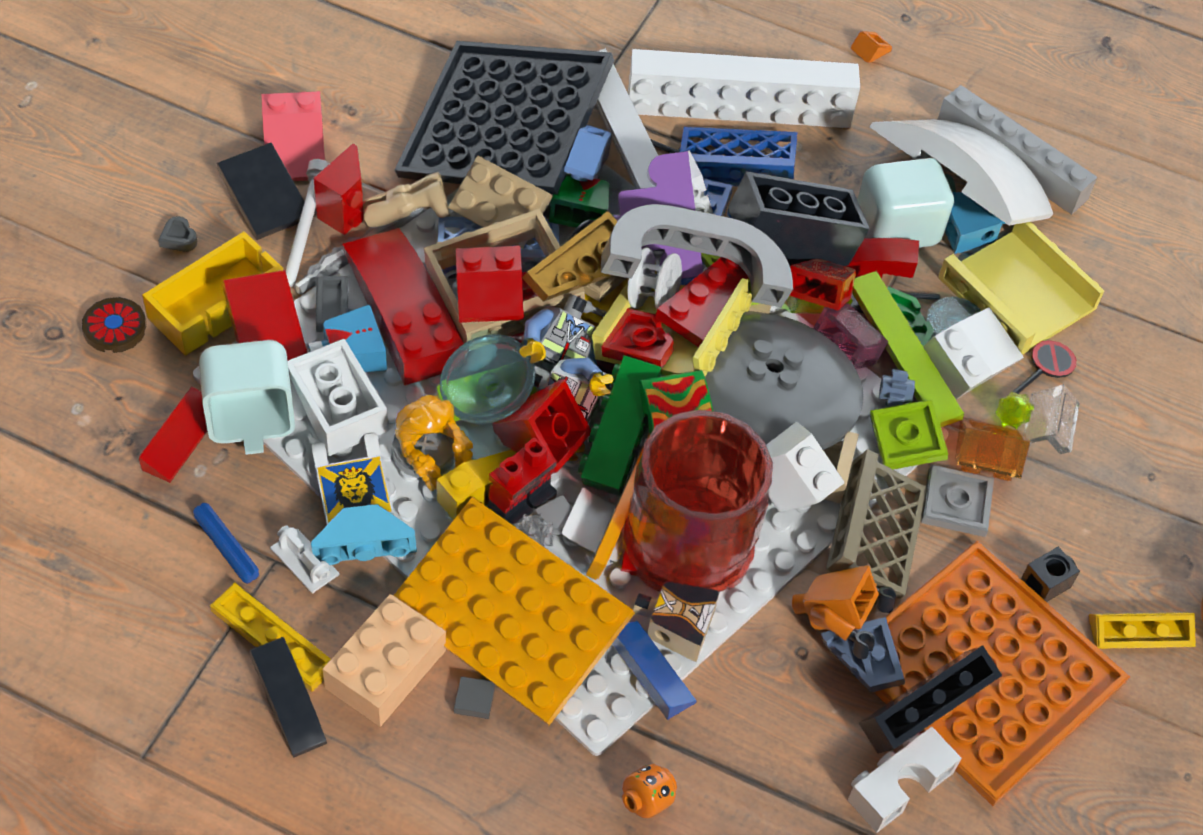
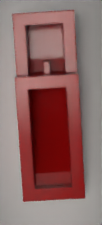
(886, 256)

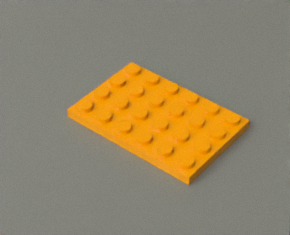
(514, 609)

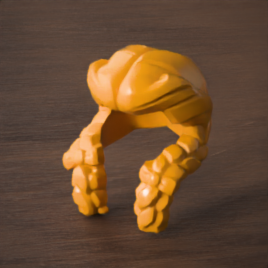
(430, 416)

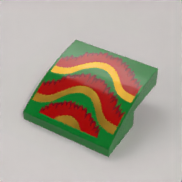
(674, 395)

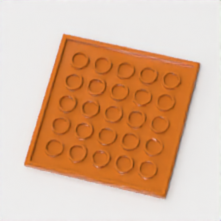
(1047, 667)

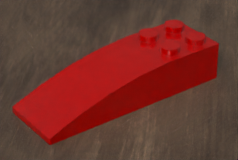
(404, 304)

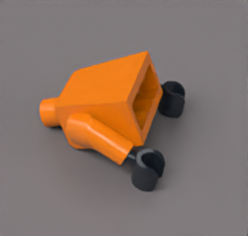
(843, 603)

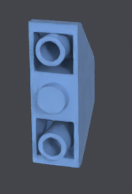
(588, 153)

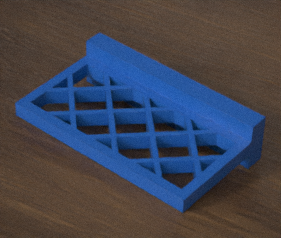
(732, 167)

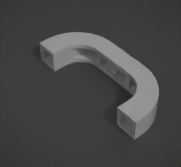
(701, 233)

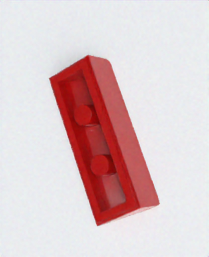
(176, 438)

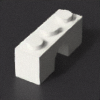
(923, 758)

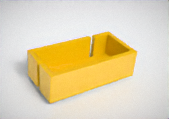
(193, 299)

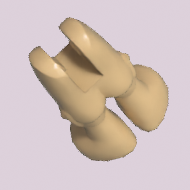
(405, 199)

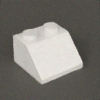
(800, 470)

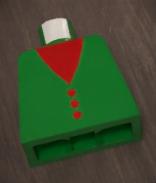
(579, 201)

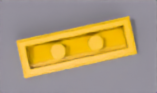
(1143, 630)

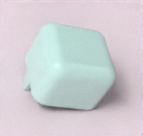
(906, 201)
(246, 393)

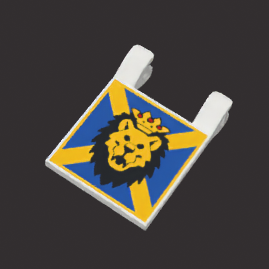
(352, 481)

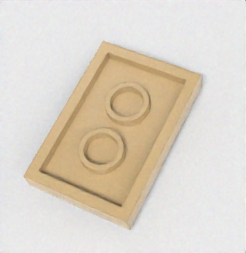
(496, 195)

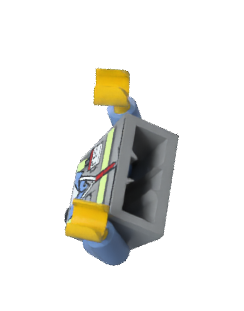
(558, 334)

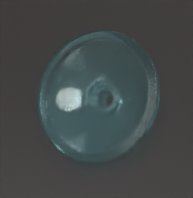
(478, 368)

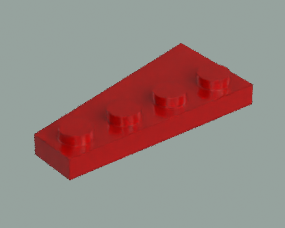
(700, 302)

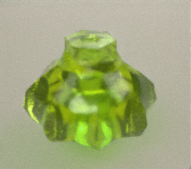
(1014, 410)

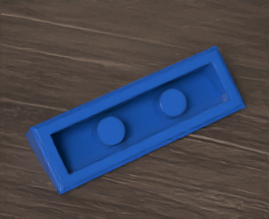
(653, 670)

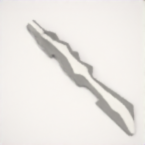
(332, 262)

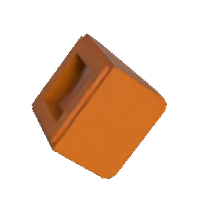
(870, 46)

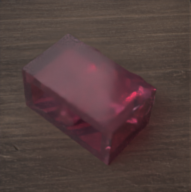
(852, 335)

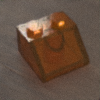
(991, 449)

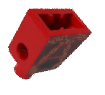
(827, 285)

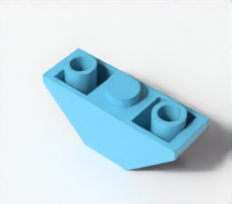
(363, 535)

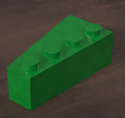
(619, 428)

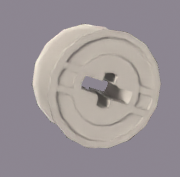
(665, 282)

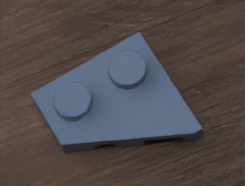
(882, 665)

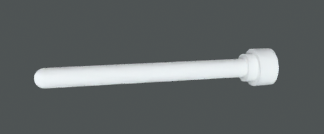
(314, 168)

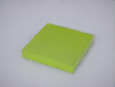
(909, 434)

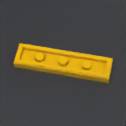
(262, 626)

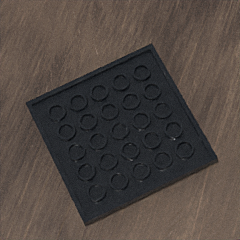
(507, 107)

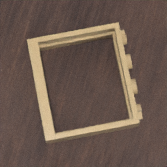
(495, 235)

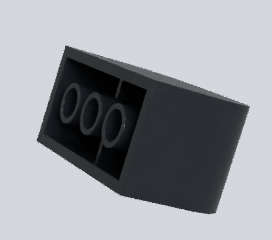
(801, 217)

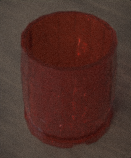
(698, 501)

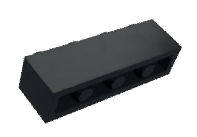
(930, 699)

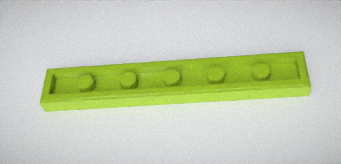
(905, 346)

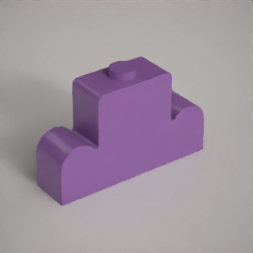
(674, 188)

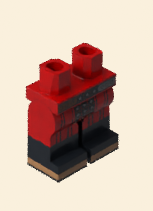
(522, 482)

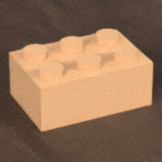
(384, 660)

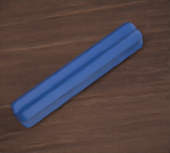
(226, 543)

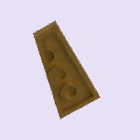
(574, 263)

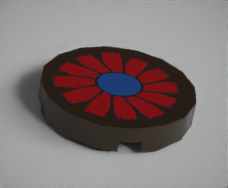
(114, 324)

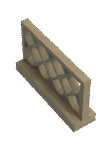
(856, 509)

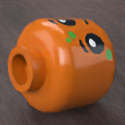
(649, 790)

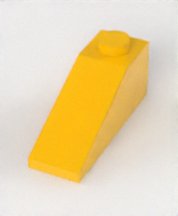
(468, 481)

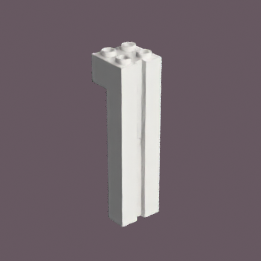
(633, 140)

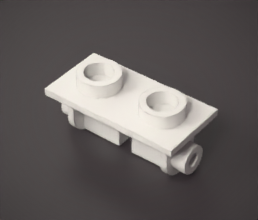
(297, 555)

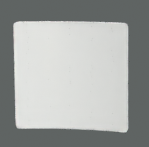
(588, 522)

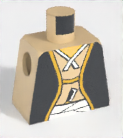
(679, 616)

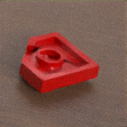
(639, 337)

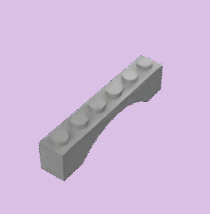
(1060, 177)

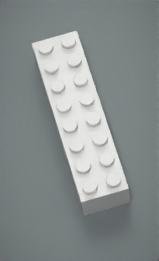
(743, 88)

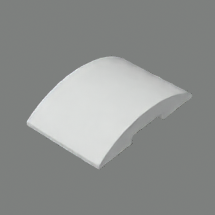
(992, 171)

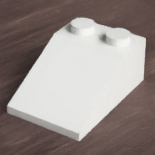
(972, 352)
(337, 396)

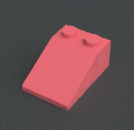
(295, 129)

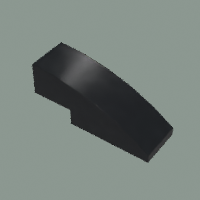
(288, 697)

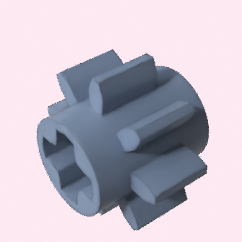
(896, 388)

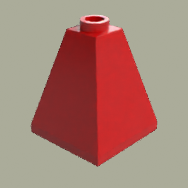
(549, 417)

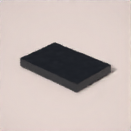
(262, 190)

